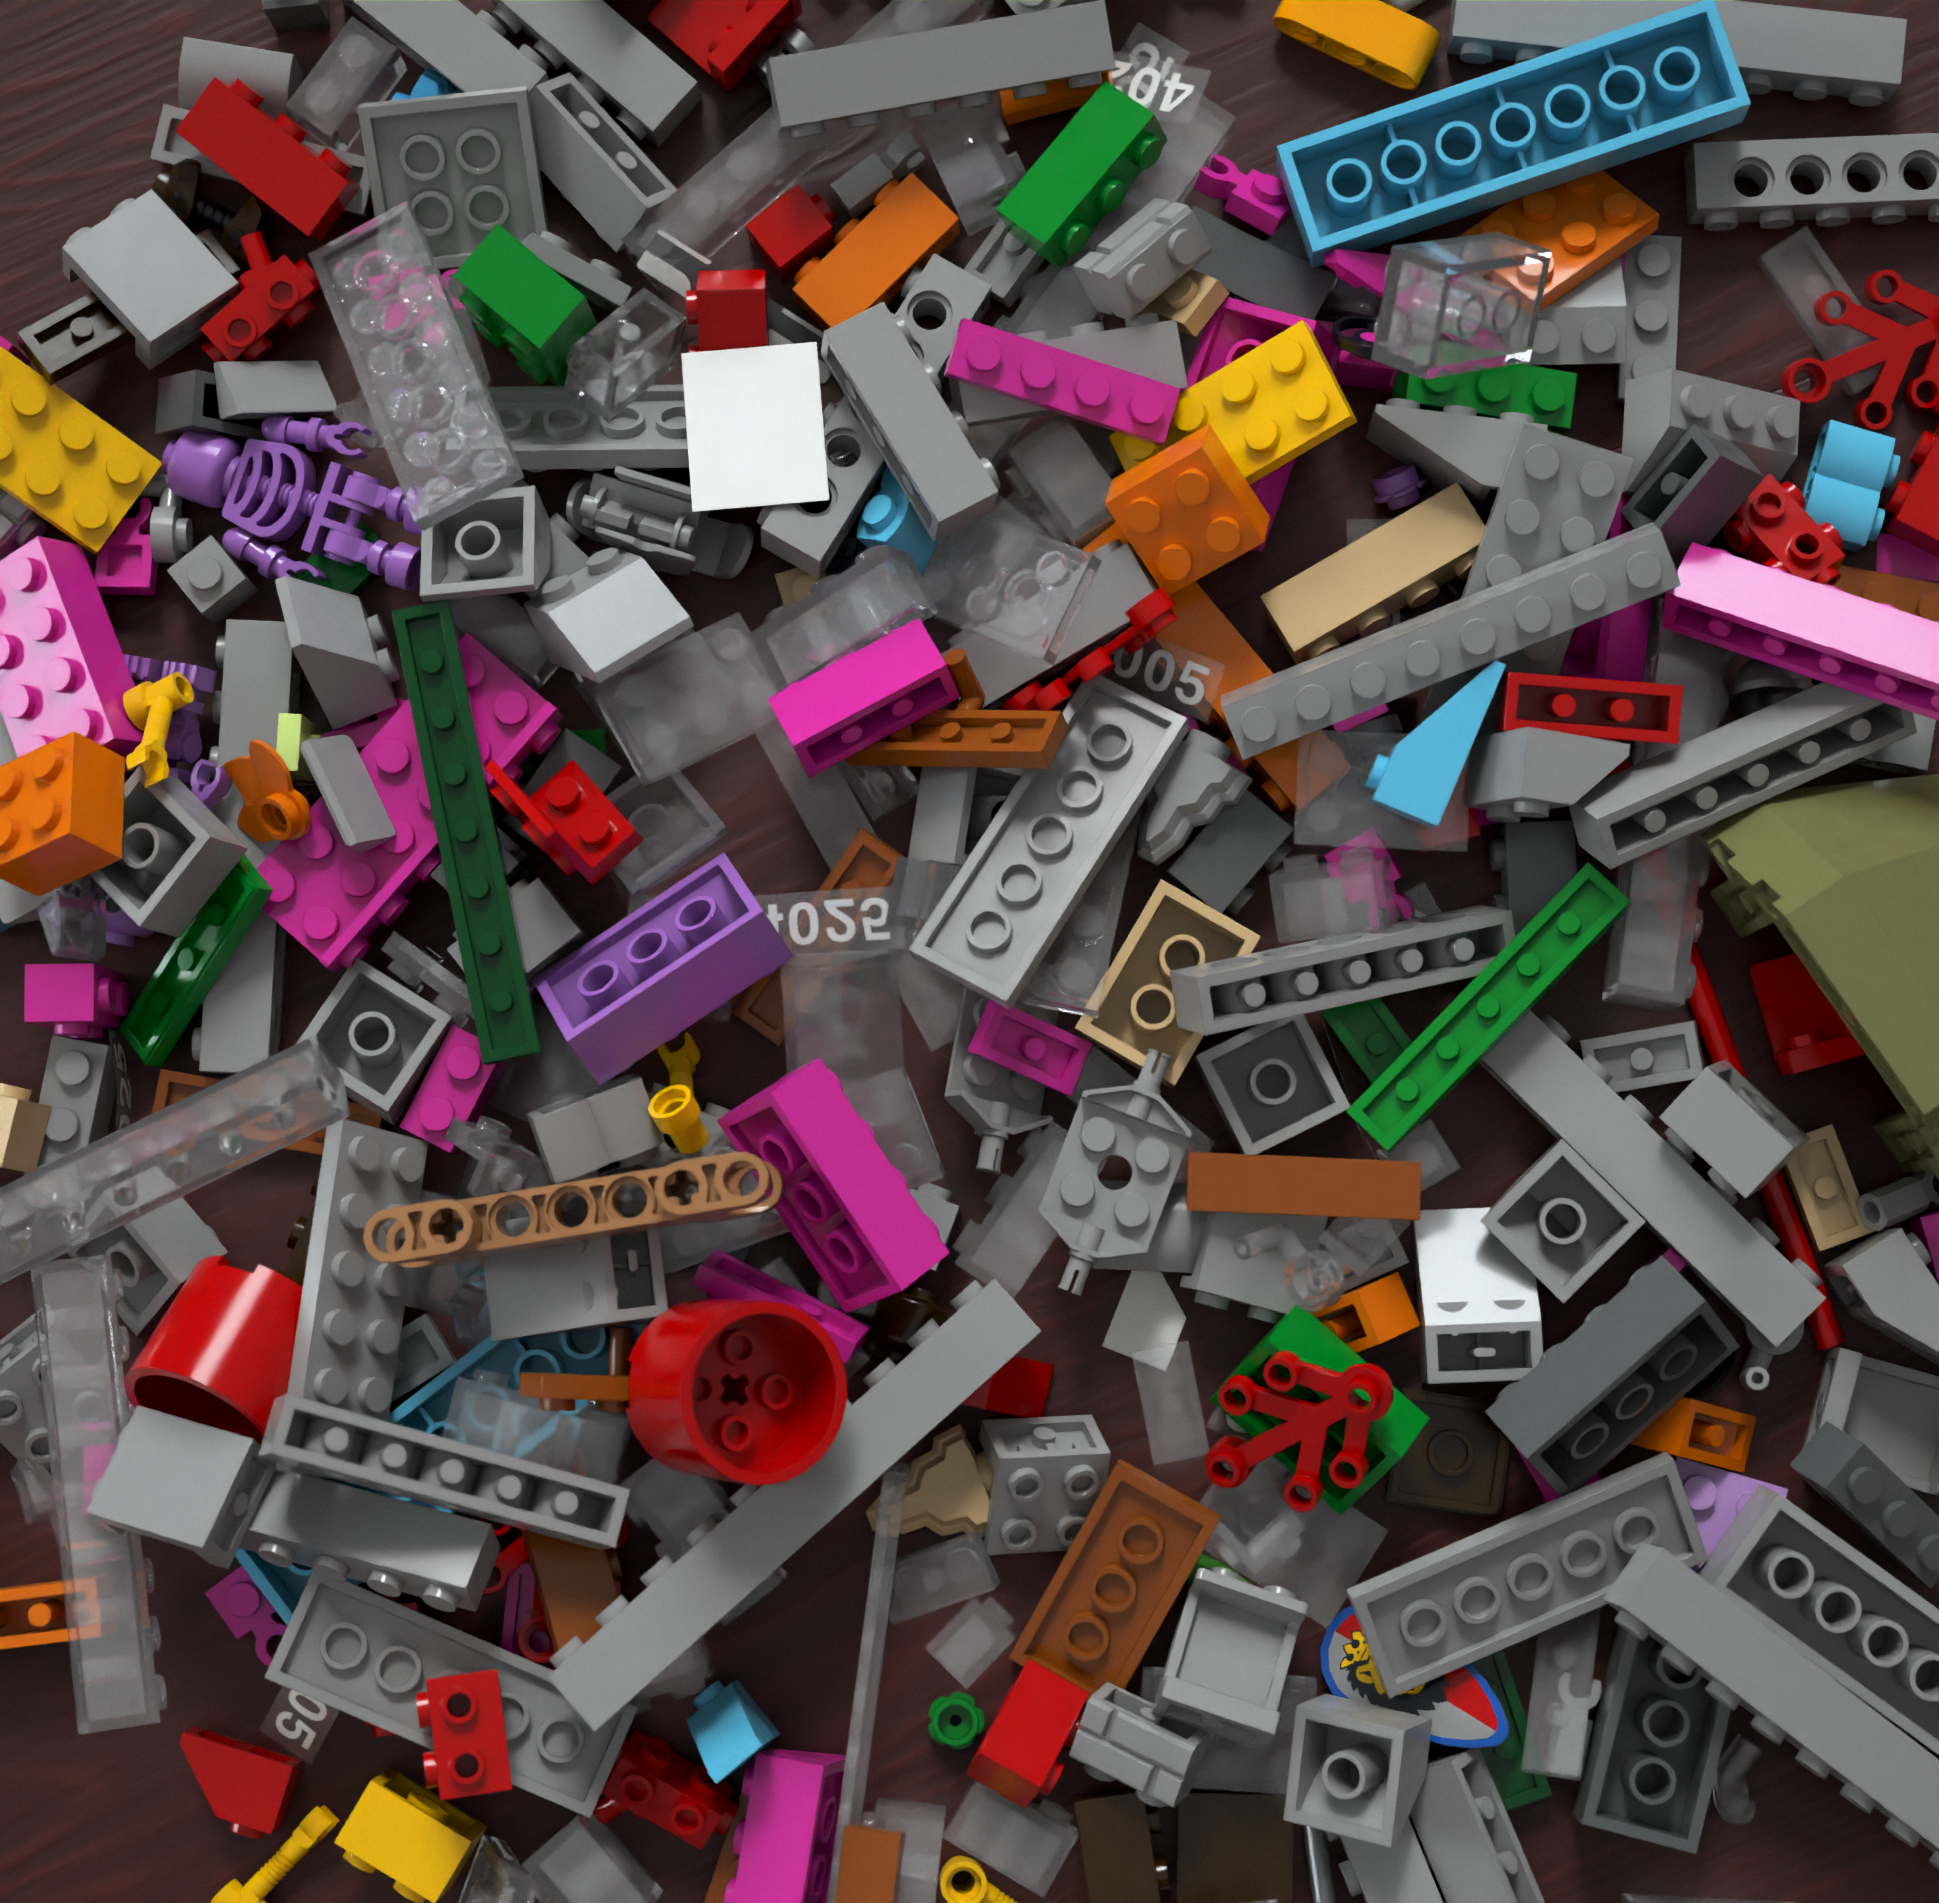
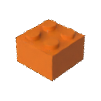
(1187, 510)
(60, 813)

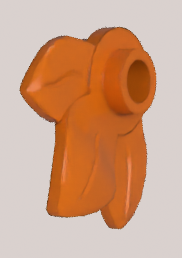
(272, 803)

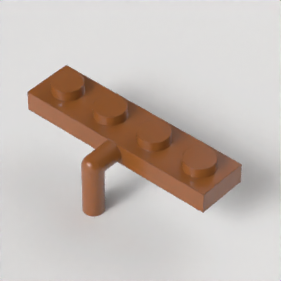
(970, 734)
(609, 1391)

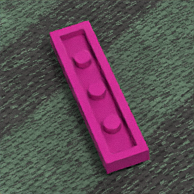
(1061, 382)

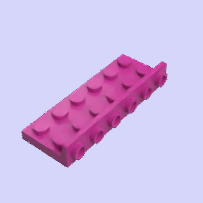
(339, 897)

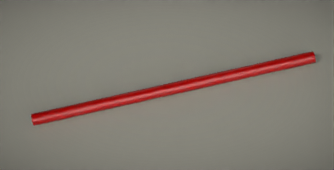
(1776, 1193)

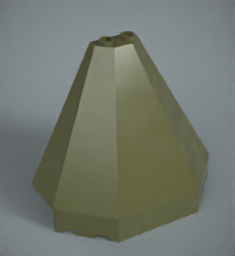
(1858, 901)

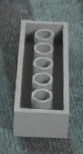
(1834, 1610)

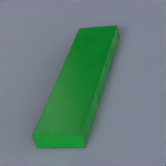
(194, 964)

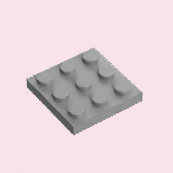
(458, 166)

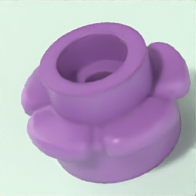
(1398, 486)

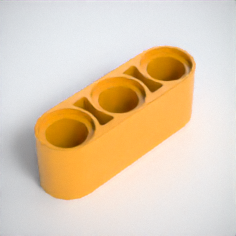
(1364, 36)

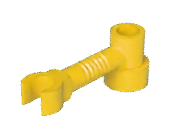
(151, 711)
(675, 1107)
(303, 1839)
(975, 1890)

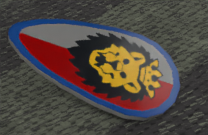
(1458, 1702)

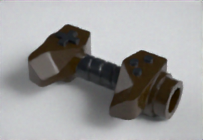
(183, 195)

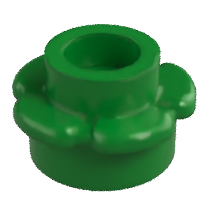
(971, 1720)

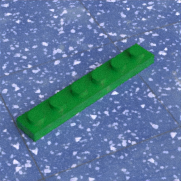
(1489, 1007)

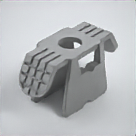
(717, 549)

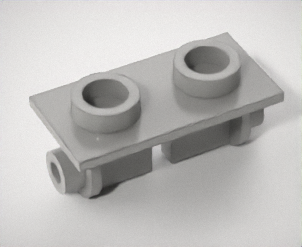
(639, 513)

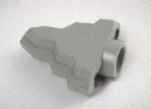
(1188, 795)

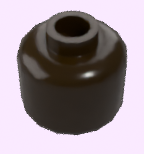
(900, 1318)

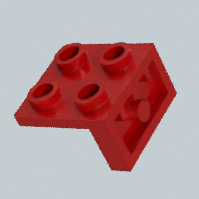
(723, 33)
(569, 820)
(1799, 1017)

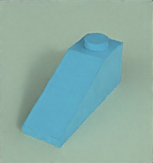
(1427, 763)
(729, 1728)

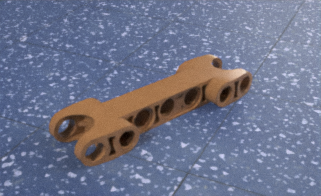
(433, 1225)

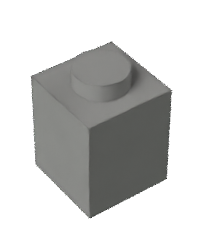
(212, 580)

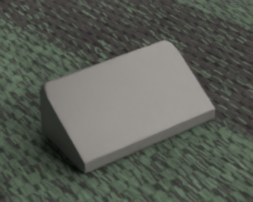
(272, 388)
(348, 792)

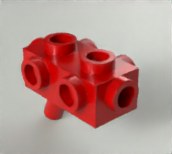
(269, 298)
(1780, 534)
(666, 1791)

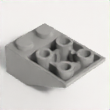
(1449, 444)
(576, 1283)
(1890, 1288)
(1472, 1302)

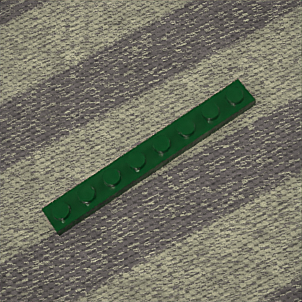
(467, 832)

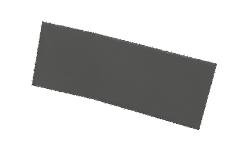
(1261, 270)

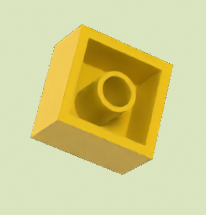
(409, 1836)

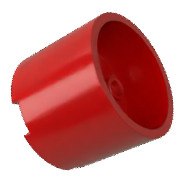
(221, 1349)
(778, 1390)

